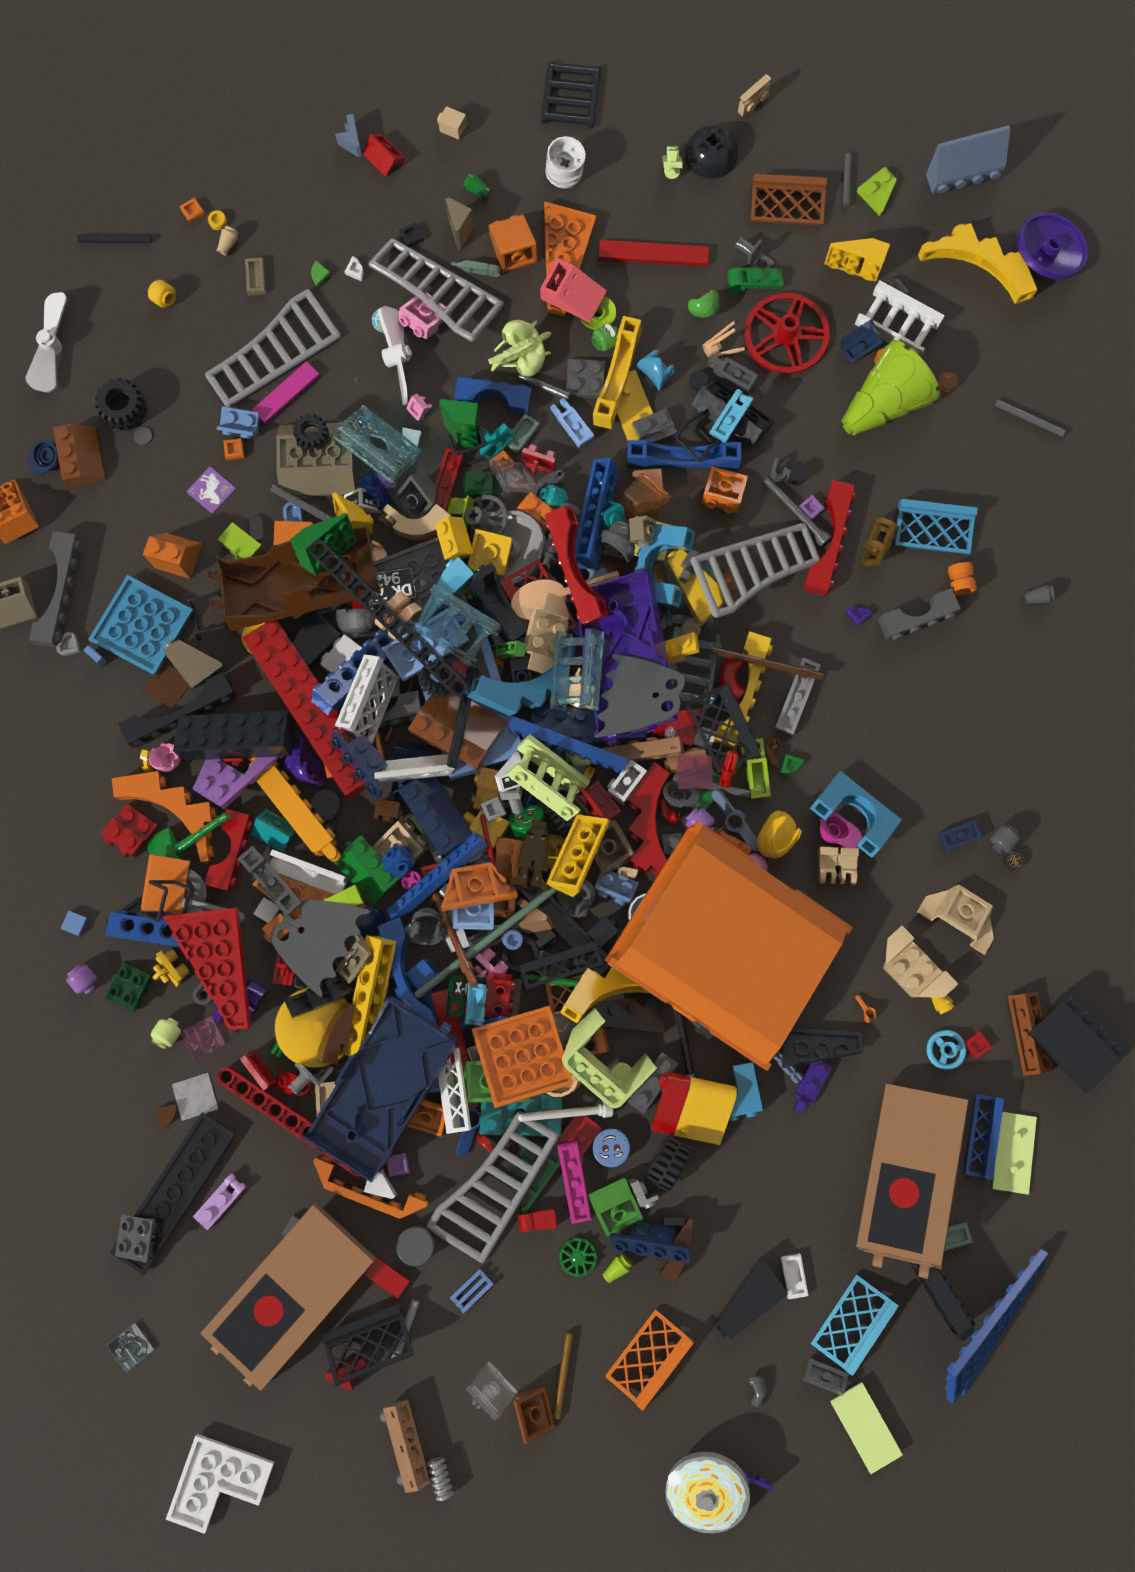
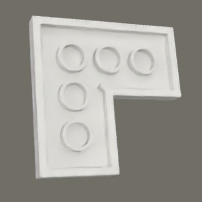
(216, 1469)

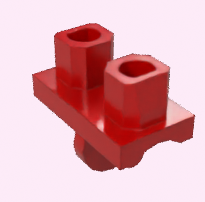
(538, 461)
(283, 973)

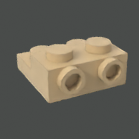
(404, 834)

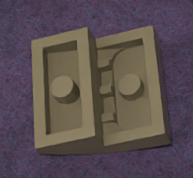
(357, 956)

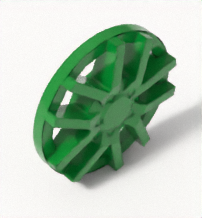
(577, 1257)

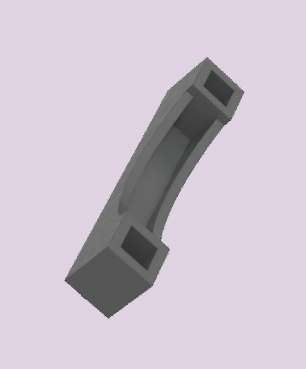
(48, 628)

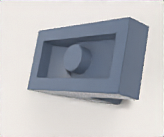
(349, 139)

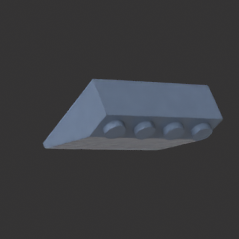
(969, 160)

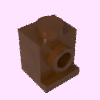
(388, 811)

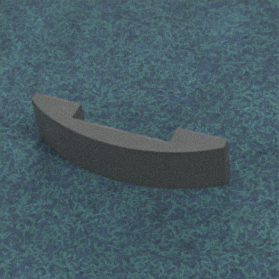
(270, 880)

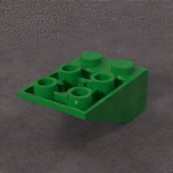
(334, 531)

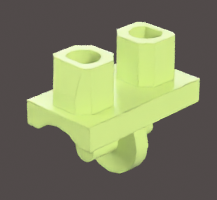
(672, 162)

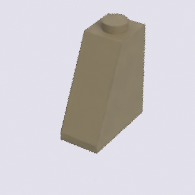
(190, 662)

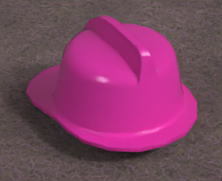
(839, 830)

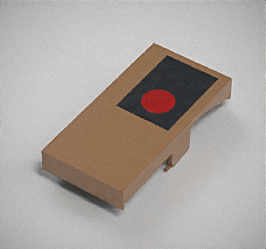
(912, 1177)
(287, 1296)

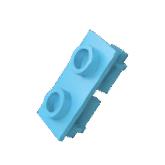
(475, 1005)

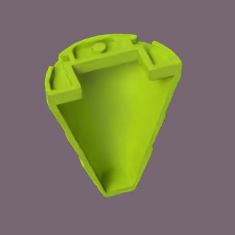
(892, 390)

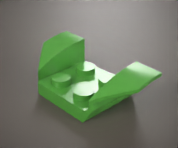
(475, 1084)

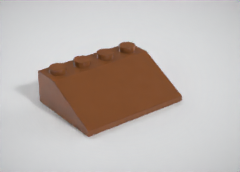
(437, 723)

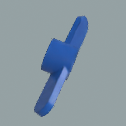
(467, 1136)

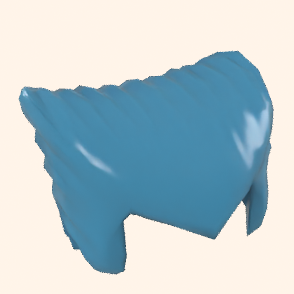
(655, 369)

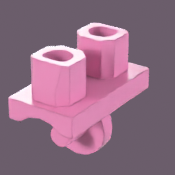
(484, 958)

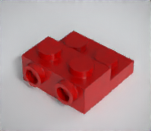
(129, 831)

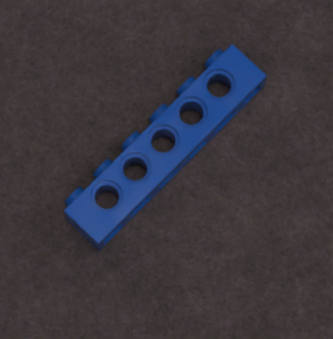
(598, 494)
(328, 700)
(117, 928)

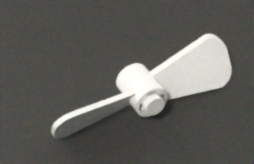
(397, 351)
(42, 370)

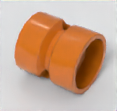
(962, 578)

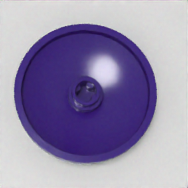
(1052, 246)

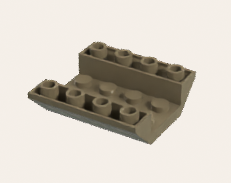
(314, 471)

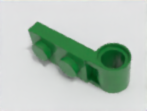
(755, 278)

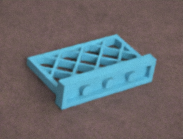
(870, 1335)

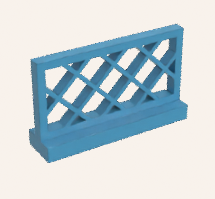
(938, 510)

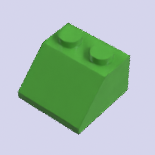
(615, 1207)

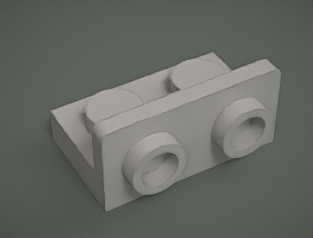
(639, 1192)

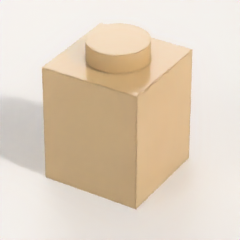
(452, 122)

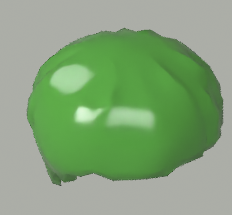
(705, 306)

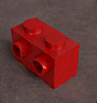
(498, 995)

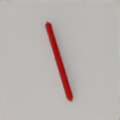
(487, 839)

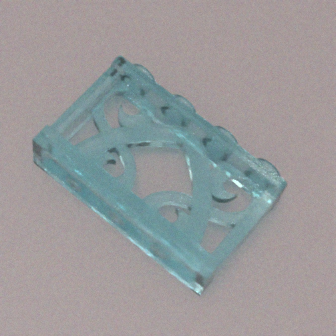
(379, 459)

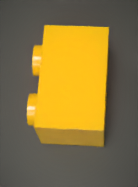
(453, 538)

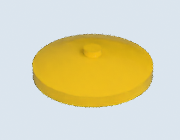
(302, 1035)

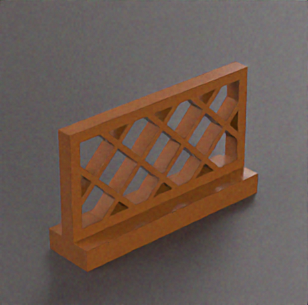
(788, 183)

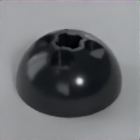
(711, 152)

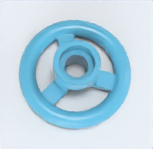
(953, 1049)

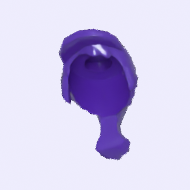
(303, 765)

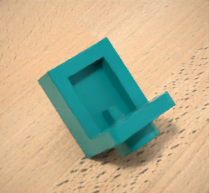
(613, 514)

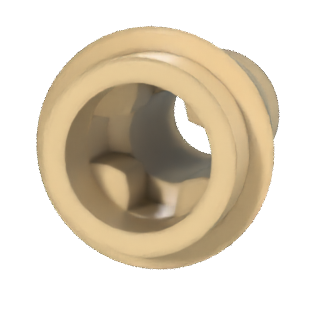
(227, 240)

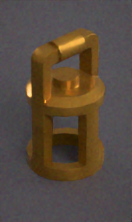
(875, 547)

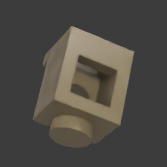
(642, 530)

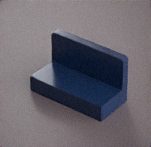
(860, 341)

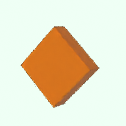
(192, 210)
(234, 449)

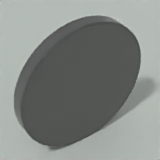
(142, 436)

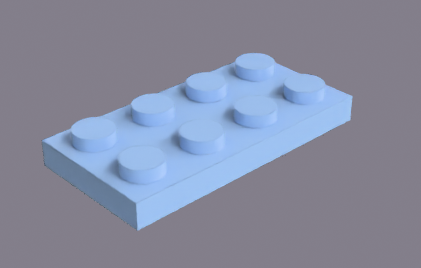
(406, 663)
(476, 916)

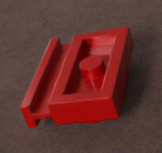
(581, 1130)

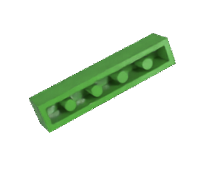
(508, 650)

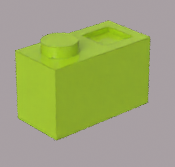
(240, 543)

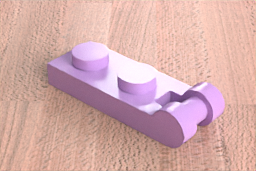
(219, 1202)

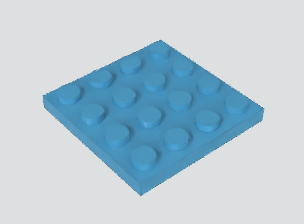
(140, 625)

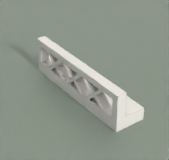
(414, 768)
(307, 873)
(448, 1095)

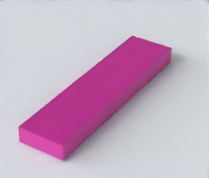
(286, 392)
(574, 1182)

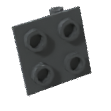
(135, 1238)

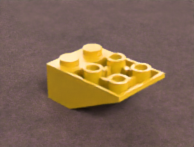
(858, 257)

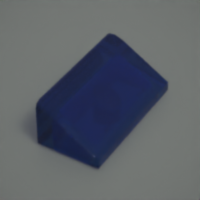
(375, 490)

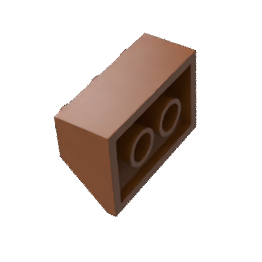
(79, 454)

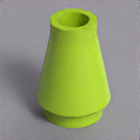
(618, 1268)

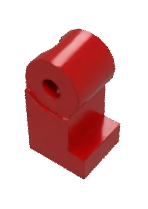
(537, 1220)

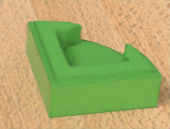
(319, 273)

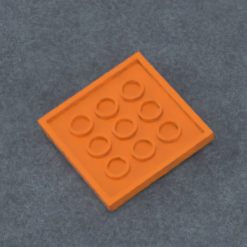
(521, 1057)

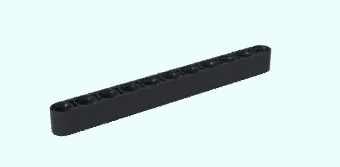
(381, 615)

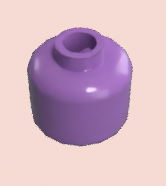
(702, 816)
(81, 979)

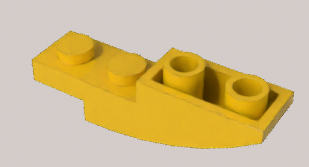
(680, 647)

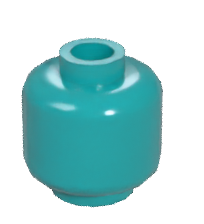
(553, 496)

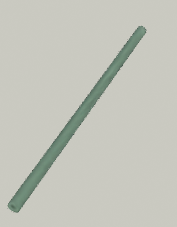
(486, 941)

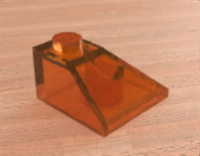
(643, 498)

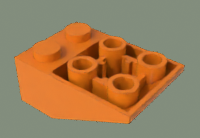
(15, 513)

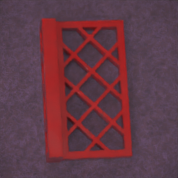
(509, 588)

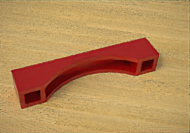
(837, 501)
(563, 529)

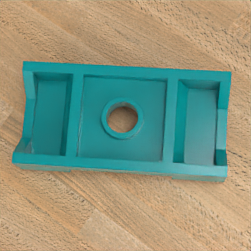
(497, 1120)

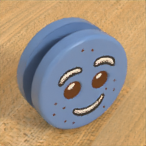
(611, 1147)

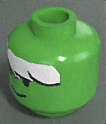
(605, 337)

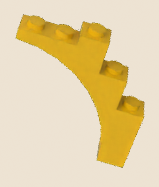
(987, 254)
(593, 989)

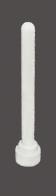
(601, 1109)

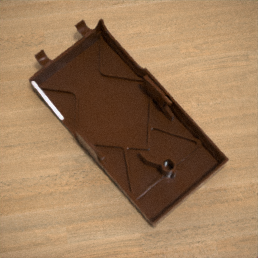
(278, 587)

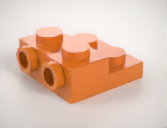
(724, 490)

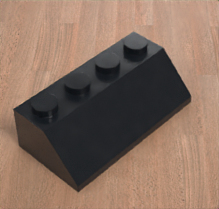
(713, 399)

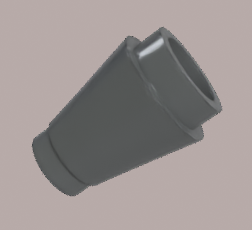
(1040, 595)

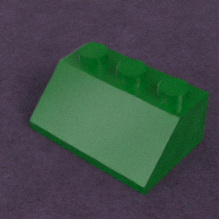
(461, 421)
(366, 871)

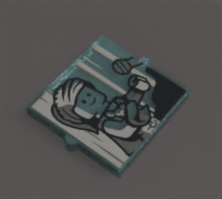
(130, 1347)

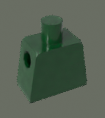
(480, 483)

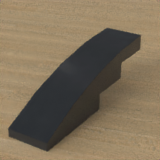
(308, 1001)

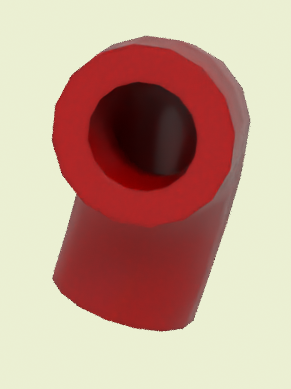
(728, 673)

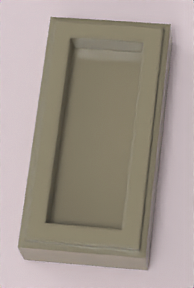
(255, 276)

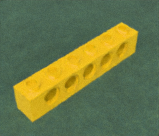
(370, 990)

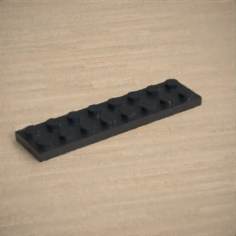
(181, 1182)

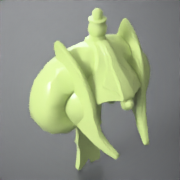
(526, 347)

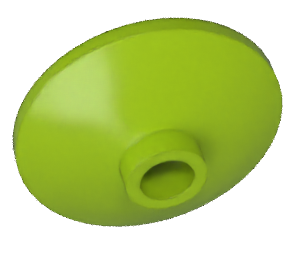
(606, 310)

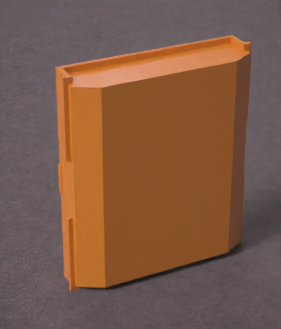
(728, 944)

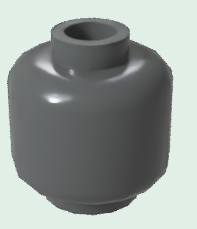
(1005, 839)

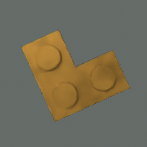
(486, 786)

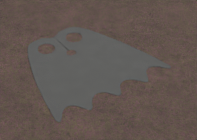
(631, 695)
(323, 939)

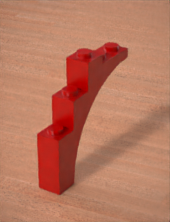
(643, 829)

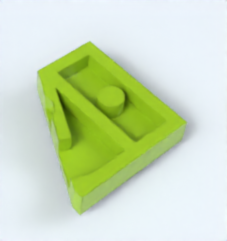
(878, 190)

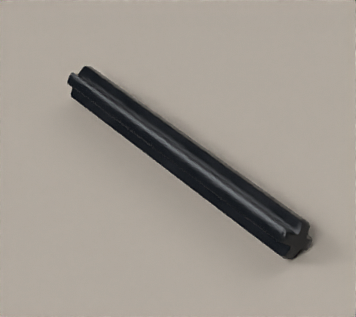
(461, 722)

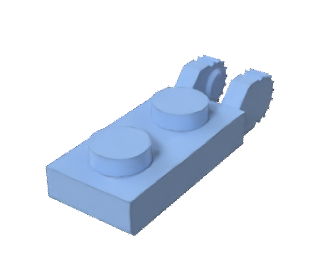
(573, 424)

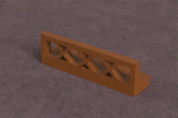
(506, 860)
(1023, 1020)

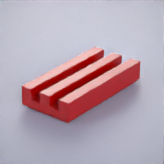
(259, 1070)

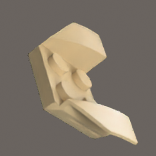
(542, 632)
(964, 912)
(914, 969)

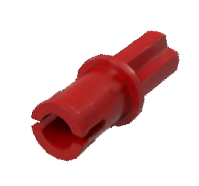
(728, 769)

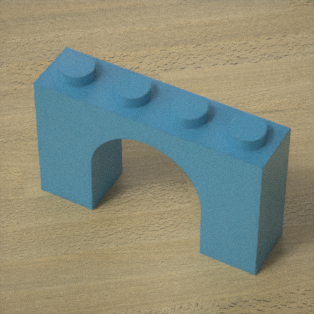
(665, 538)
(879, 818)
(748, 1095)

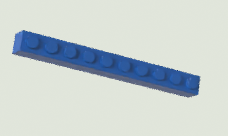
(568, 744)
(436, 877)

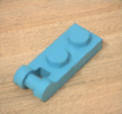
(731, 416)

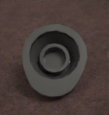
(680, 797)

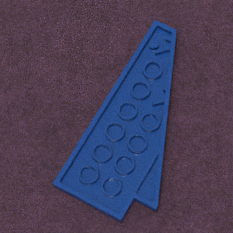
(974, 1356)

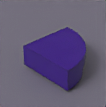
(858, 614)

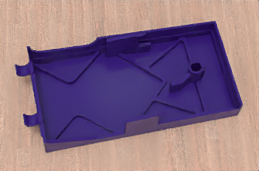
(629, 631)

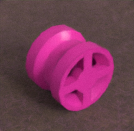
(410, 878)

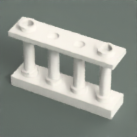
(907, 304)

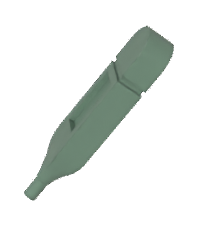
(478, 268)

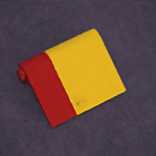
(693, 1108)

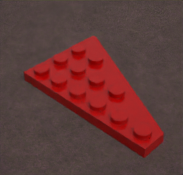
(216, 951)

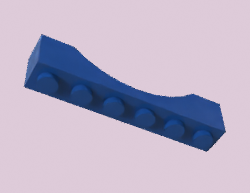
(649, 454)
(395, 931)

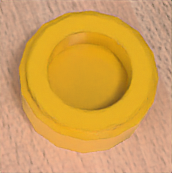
(217, 220)

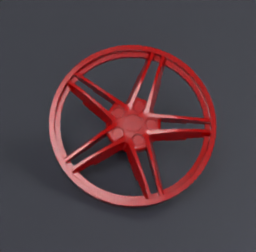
(786, 332)

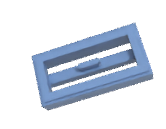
(458, 1303)

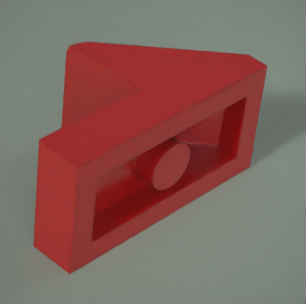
(343, 1370)

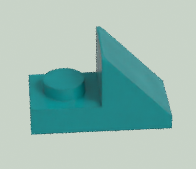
(497, 441)

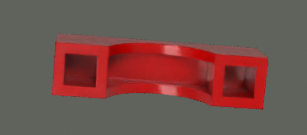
(223, 875)

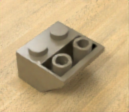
(15, 603)

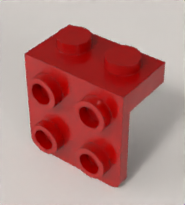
(599, 801)

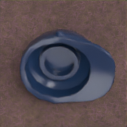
(43, 457)

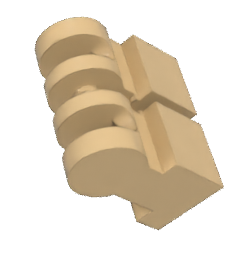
(831, 857)

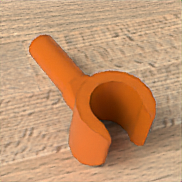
(867, 1010)

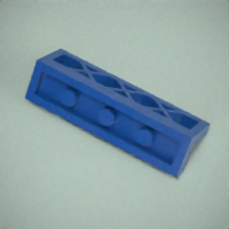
(991, 1137)

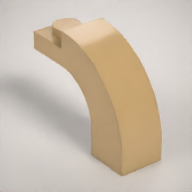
(415, 529)

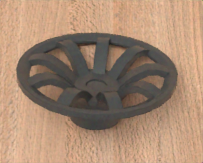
(480, 517)

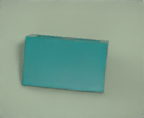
(273, 830)

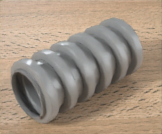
(440, 1479)

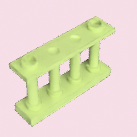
(557, 768)

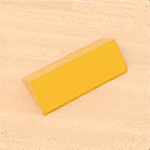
(577, 854)

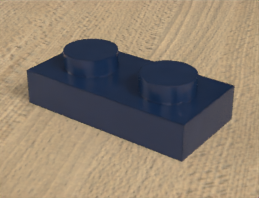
(959, 835)

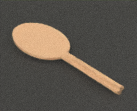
(534, 593)

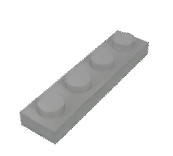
(796, 700)

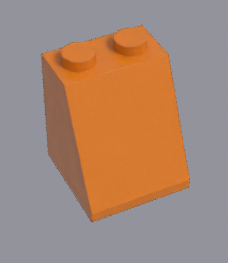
(513, 243)
(172, 554)

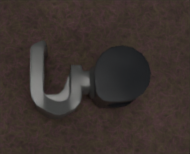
(794, 476)

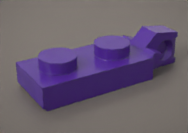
(811, 1084)

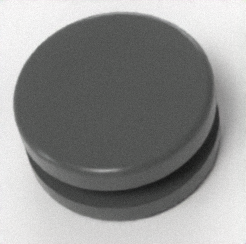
(415, 1245)

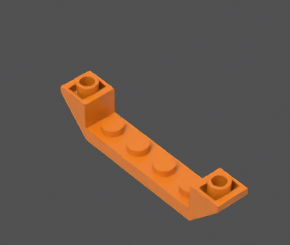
(325, 1169)

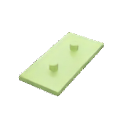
(1014, 1153)
(866, 1428)

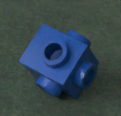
(398, 860)

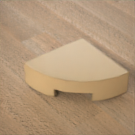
(627, 872)

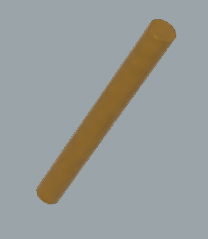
(563, 1375)

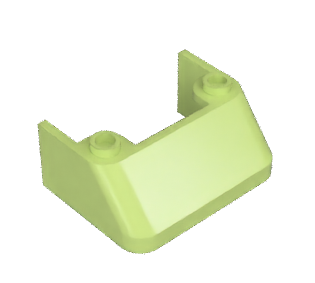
(612, 1084)

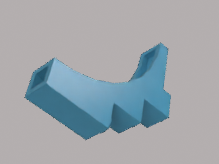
(508, 697)

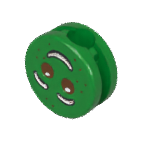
(522, 822)

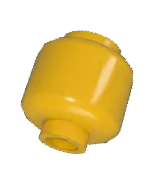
(161, 293)

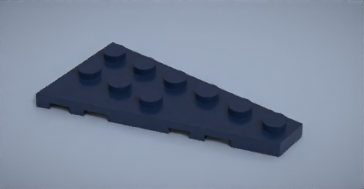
(572, 723)

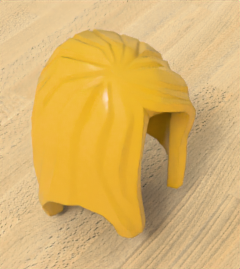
(777, 835)

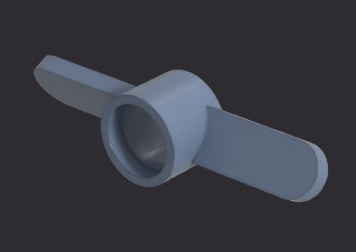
(743, 830)

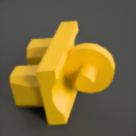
(175, 974)

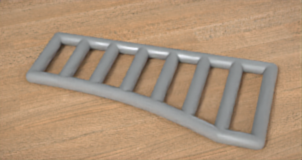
(431, 302)
(267, 332)
(758, 585)
(474, 1181)

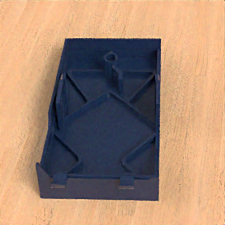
(382, 1088)

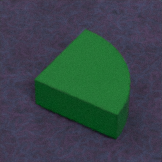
(791, 764)

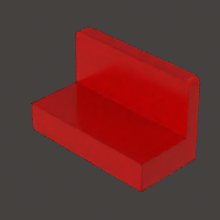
(382, 153)

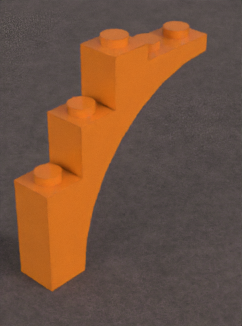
(152, 788)

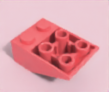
(572, 290)

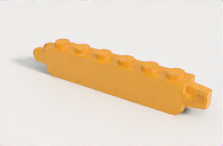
(298, 812)

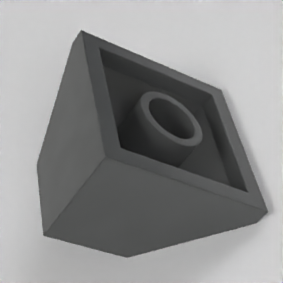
(416, 496)

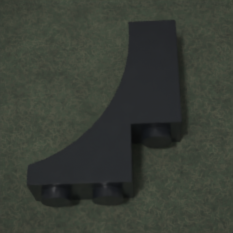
(496, 606)

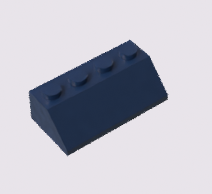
(436, 814)

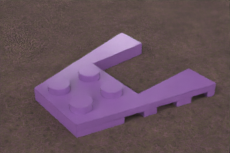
(224, 784)

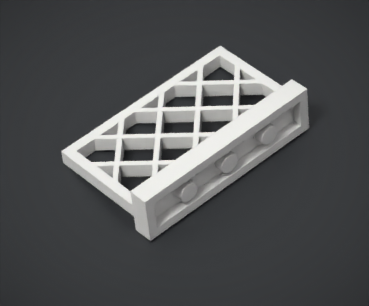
(360, 696)

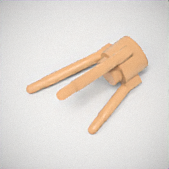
(713, 345)

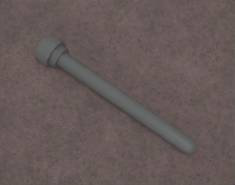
(821, 536)

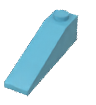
(452, 580)

